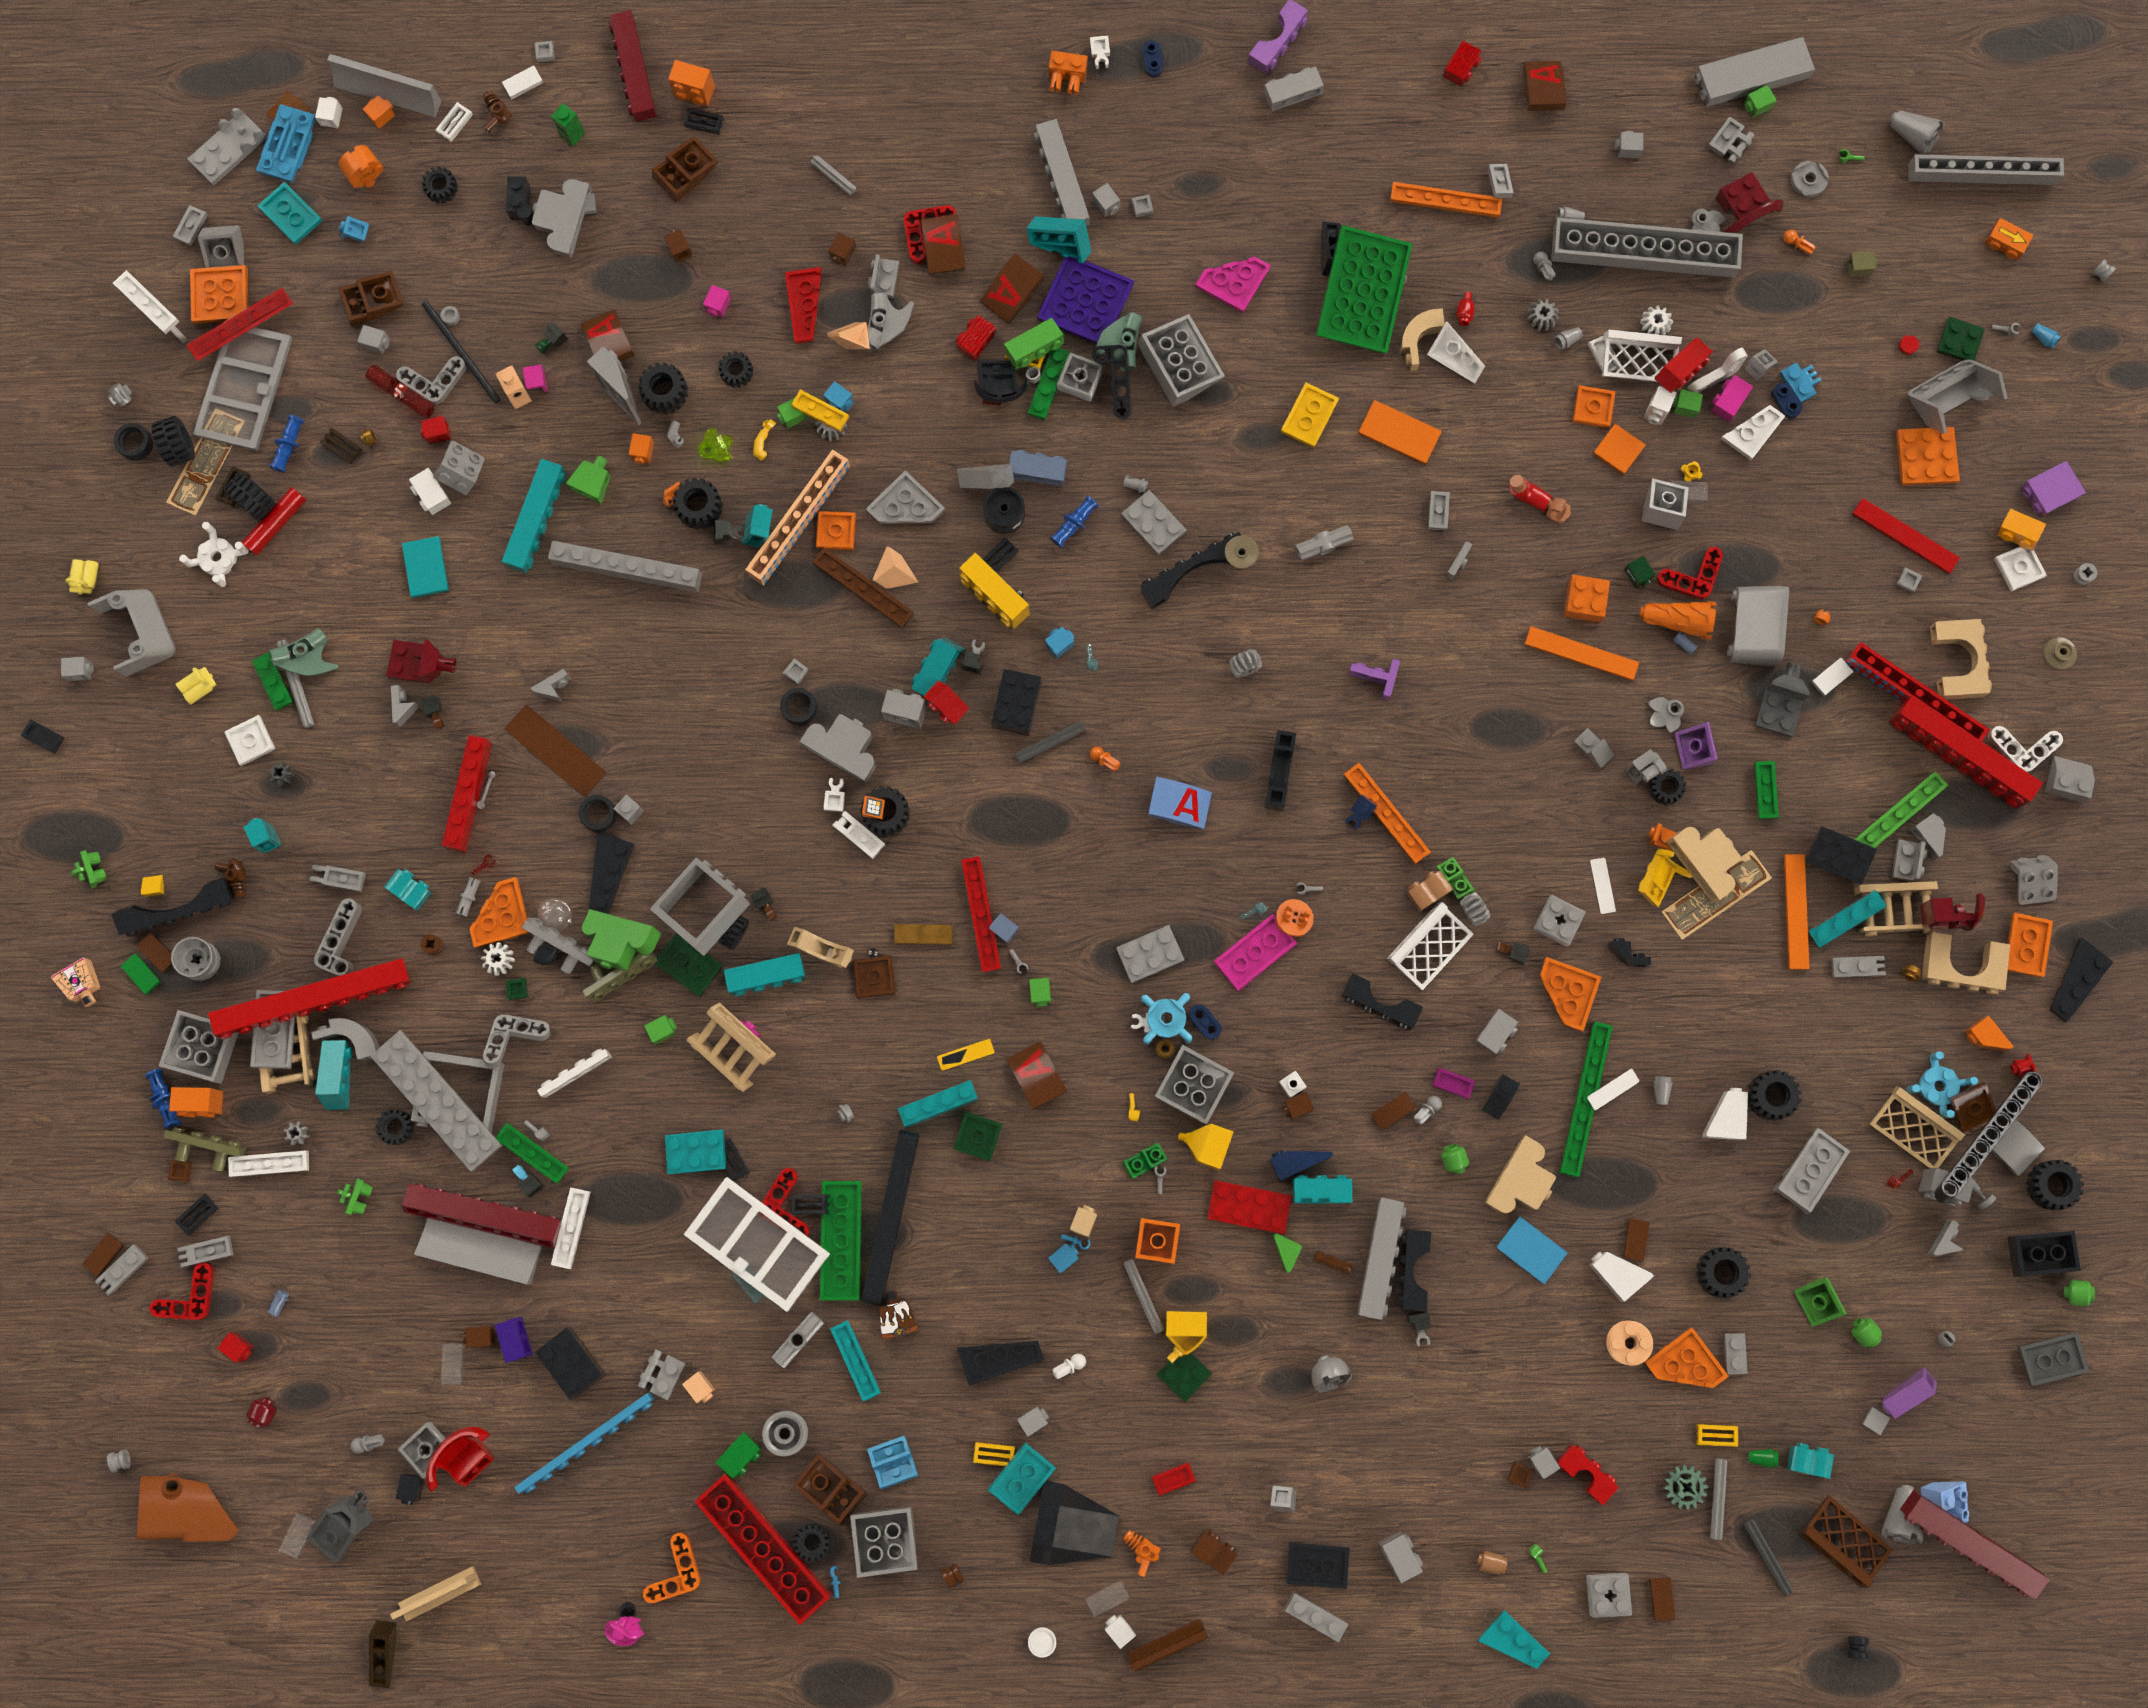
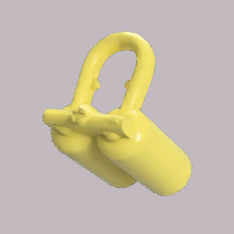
(82, 576)
(196, 685)

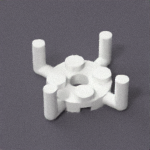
(209, 549)

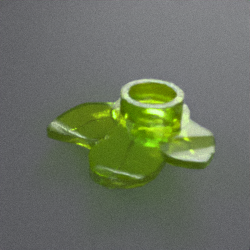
(719, 446)

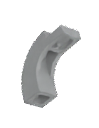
(362, 1038)

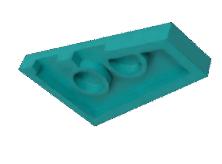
(1512, 1639)

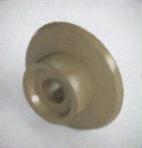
(1244, 544)
(2053, 656)

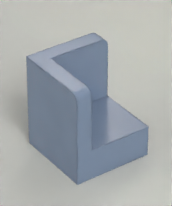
(1004, 928)

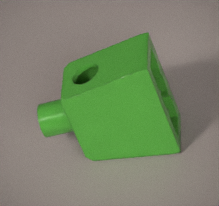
(590, 479)

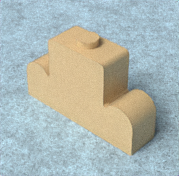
(1706, 859)
(1522, 1179)

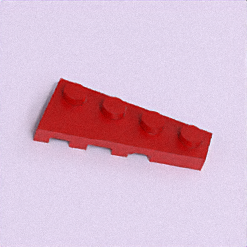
(803, 297)

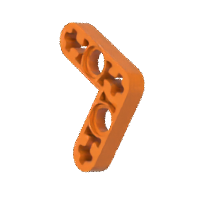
(680, 1580)

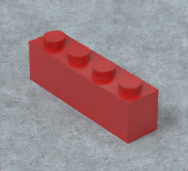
(1684, 365)

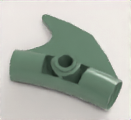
(1122, 329)
(305, 663)

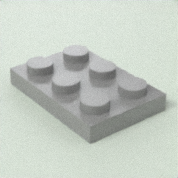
(1153, 522)
(1150, 954)

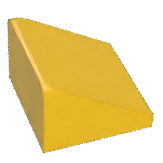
(152, 886)

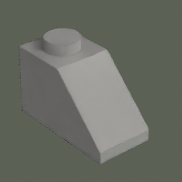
(1932, 832)

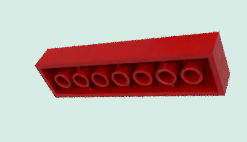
(1965, 752)
(763, 1548)

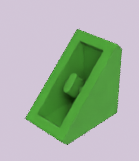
(1287, 1250)

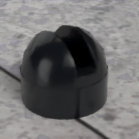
(624, 1612)

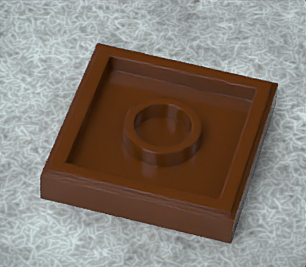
(874, 977)
(1972, 1107)

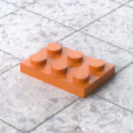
(2029, 944)

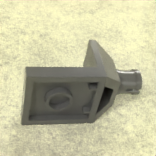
(1782, 702)
(341, 1525)

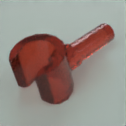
(484, 864)
(1895, 1182)

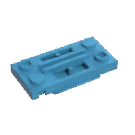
(286, 143)

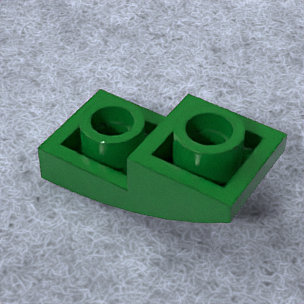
(1144, 1161)

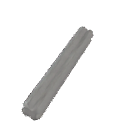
(1143, 1296)
(1718, 1499)

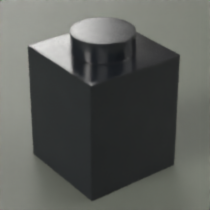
(409, 1488)

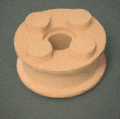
(1642, 1343)

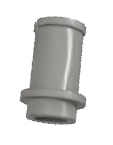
(1136, 484)

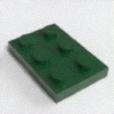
(688, 965)

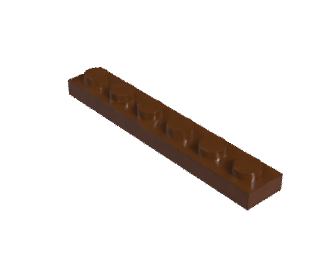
(863, 588)

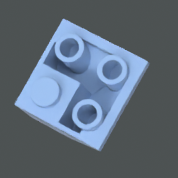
(1949, 1496)

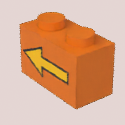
(2008, 239)

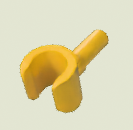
(1133, 1114)

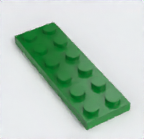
(842, 1240)

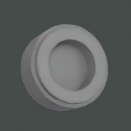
(450, 315)

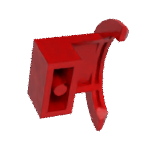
(460, 1456)

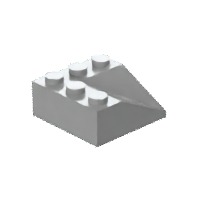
(195, 1049)
(1194, 1085)
(884, 1541)

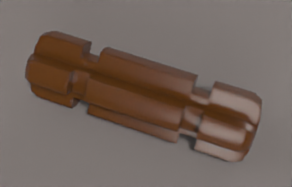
(1332, 1262)

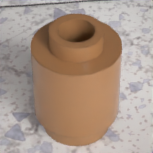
(1491, 1563)

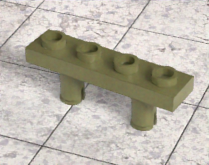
(613, 980)
(214, 1143)

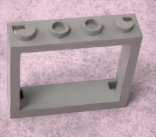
(719, 924)
(470, 1062)

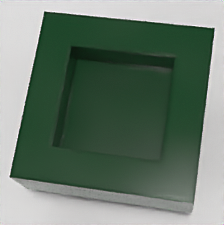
(517, 989)

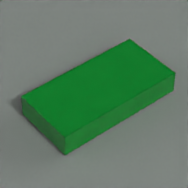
(141, 974)

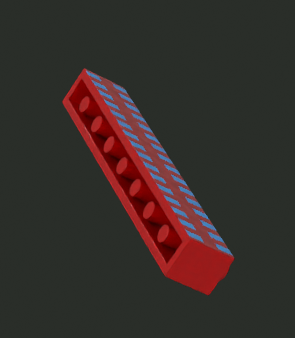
(1903, 685)

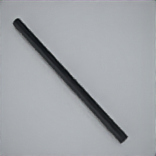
(461, 352)

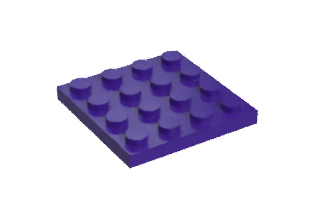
(1085, 299)

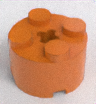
(360, 167)

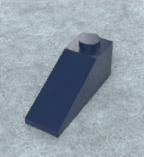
(1293, 1162)

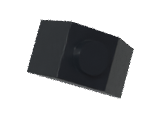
(1500, 1096)

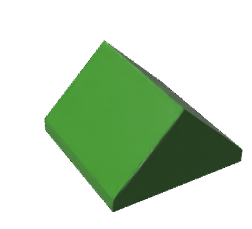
(1819, 1301)

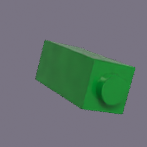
(567, 124)

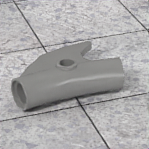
(886, 321)

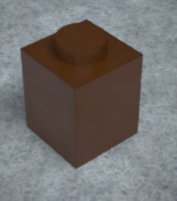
(678, 245)
(842, 249)
(1298, 1106)
(479, 1336)

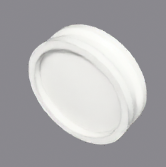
(1042, 1642)

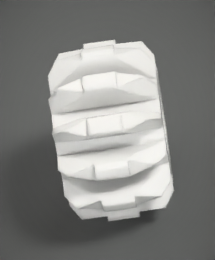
(1658, 315)
(501, 952)

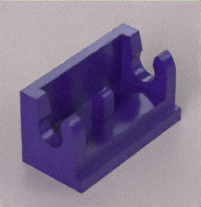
(513, 1339)

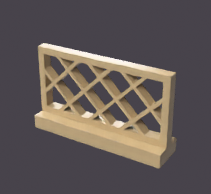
(1927, 1115)
(437, 1594)

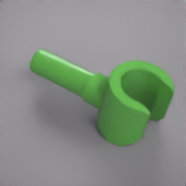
(1848, 156)
(1536, 1551)

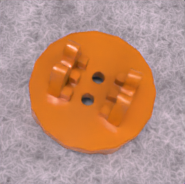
(1303, 920)

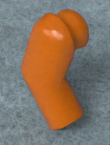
(669, 494)

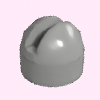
(1031, 375)
(1943, 1341)

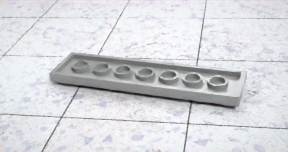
(436, 1101)

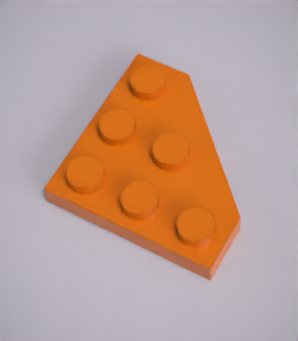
(500, 915)
(1570, 991)
(1687, 1362)

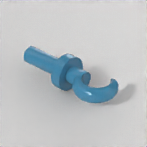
(1075, 1240)
(835, 1582)

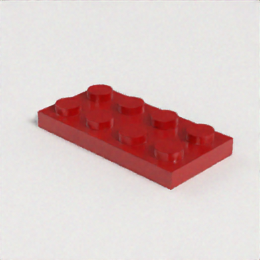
(1249, 1207)

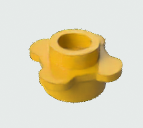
(1694, 466)

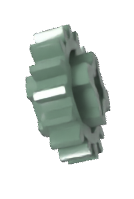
(1691, 1480)

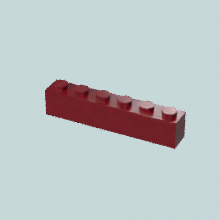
(633, 66)

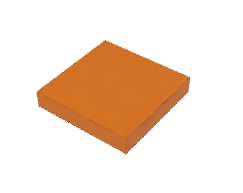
(1593, 406)
(1619, 449)
(835, 530)

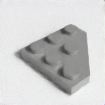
(905, 503)

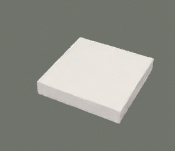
(2020, 567)
(250, 740)

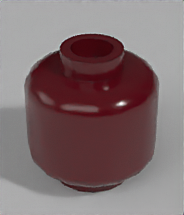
(261, 1412)

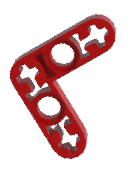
(916, 228)
(1700, 581)
(777, 1203)
(189, 1306)

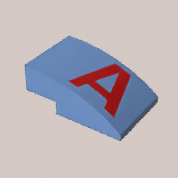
(1179, 803)

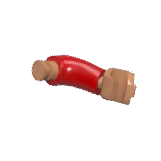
(1531, 494)

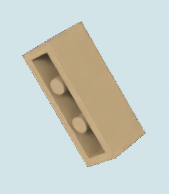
(1084, 1221)

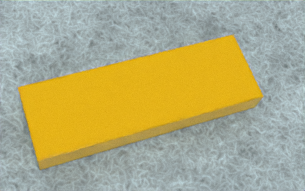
(820, 410)

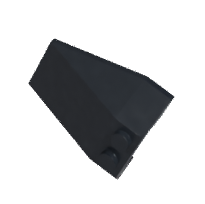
(1071, 1527)

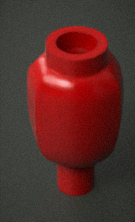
(1466, 310)

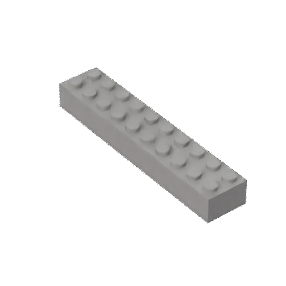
(1647, 247)

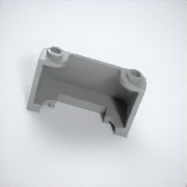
(1759, 625)

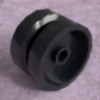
(994, 510)

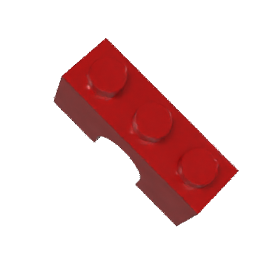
(1600, 1486)

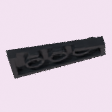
(608, 869)
(2083, 974)
(997, 1359)

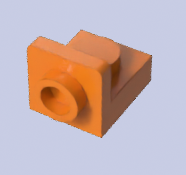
(1659, 835)

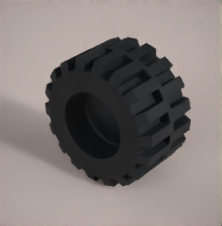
(659, 374)
(173, 441)
(691, 490)
(249, 496)
(897, 822)
(1789, 1090)
(2070, 1181)
(1739, 1268)

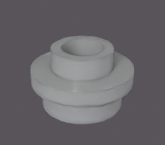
(845, 1113)

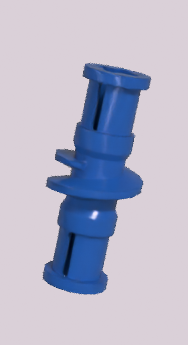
(286, 443)
(1074, 521)
(161, 1098)

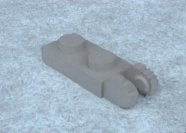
(339, 878)

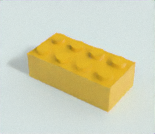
(994, 591)

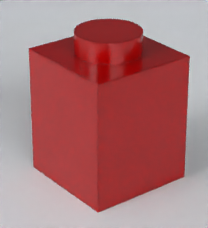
(435, 430)
(236, 1347)

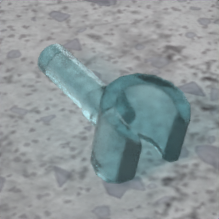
(1091, 663)
(1259, 907)

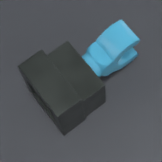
(530, 1184)

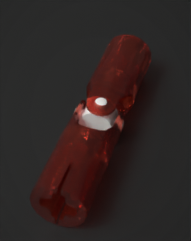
(400, 391)

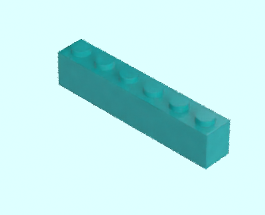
(533, 516)

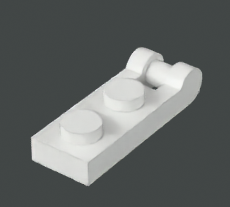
(859, 835)

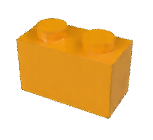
(2021, 529)

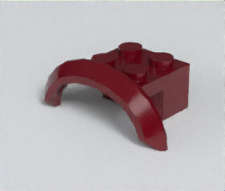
(1746, 201)
(1939, 913)

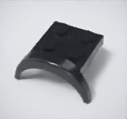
(998, 381)

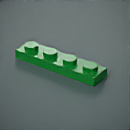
(1048, 384)
(532, 1153)

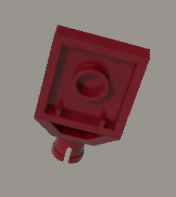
(417, 662)

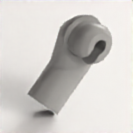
(673, 436)

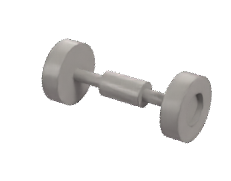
(1985, 1201)

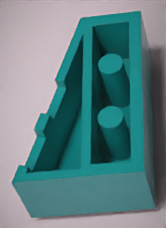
(1060, 235)
(936, 665)
(334, 1075)
(1321, 1190)

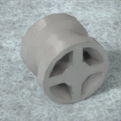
(2103, 270)
(2081, 577)
(118, 1460)

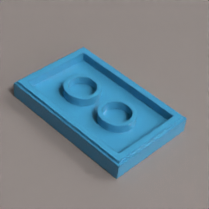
(1531, 1250)

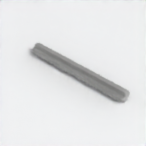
(298, 694)

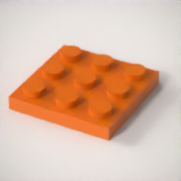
(218, 293)
(1927, 456)

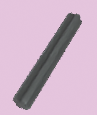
(1050, 742)
(1768, 1557)

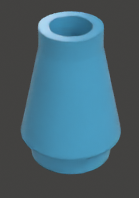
(2047, 336)

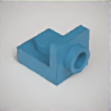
(353, 229)

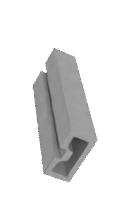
(1753, 70)

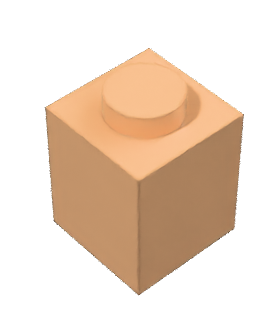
(699, 1387)

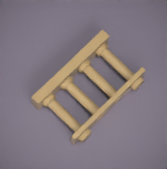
(1905, 891)
(746, 1039)
(269, 1081)

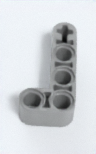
(342, 937)

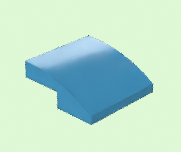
(892, 1462)

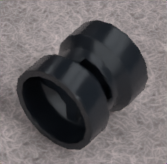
(1858, 1647)

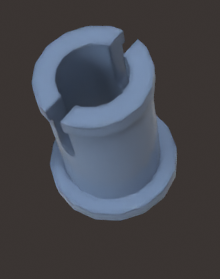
(1685, 643)
(278, 1302)

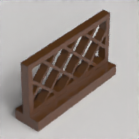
(1838, 1557)
(1167, 1645)

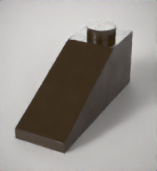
(381, 1653)

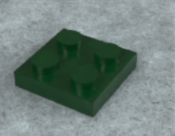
(1960, 339)
(978, 1136)
(1184, 1375)

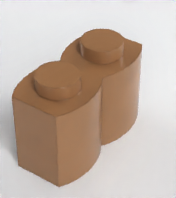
(1429, 891)

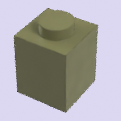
(1861, 264)

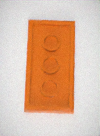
(1399, 432)

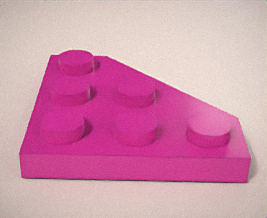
(1234, 282)

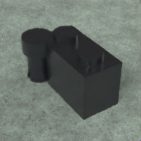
(518, 199)

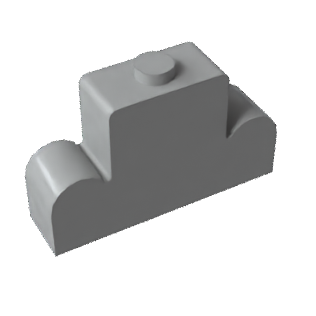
(562, 215)
(842, 746)

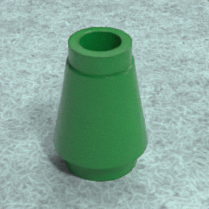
(1765, 1458)

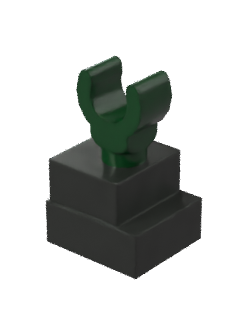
(554, 336)

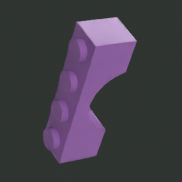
(1266, 53)

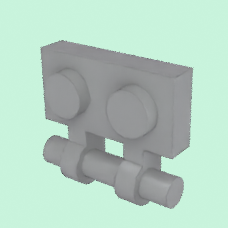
(1725, 138)
(668, 1375)

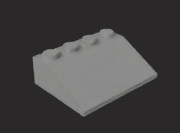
(1180, 359)
(614, 381)

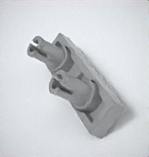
(553, 937)

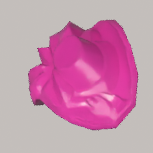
(624, 1631)

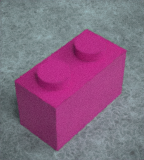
(1731, 398)

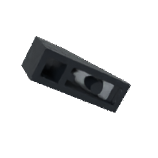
(1328, 244)

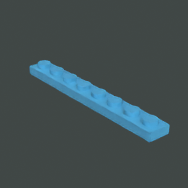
(579, 1448)

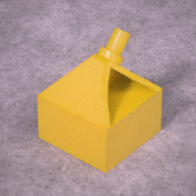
(1208, 1145)
(1185, 1331)

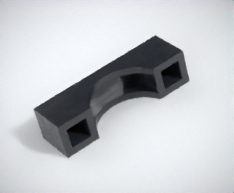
(1280, 770)
(1359, 992)
(1415, 1245)

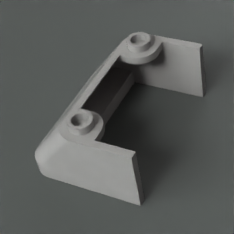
(1953, 387)
(154, 637)

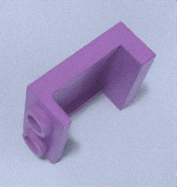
(2052, 489)

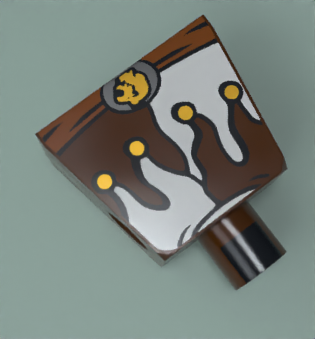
(896, 1317)

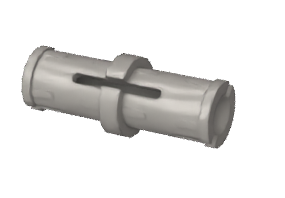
(468, 897)

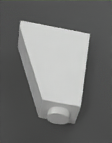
(1729, 1117)
(1619, 1275)

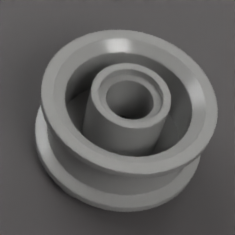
(773, 1439)

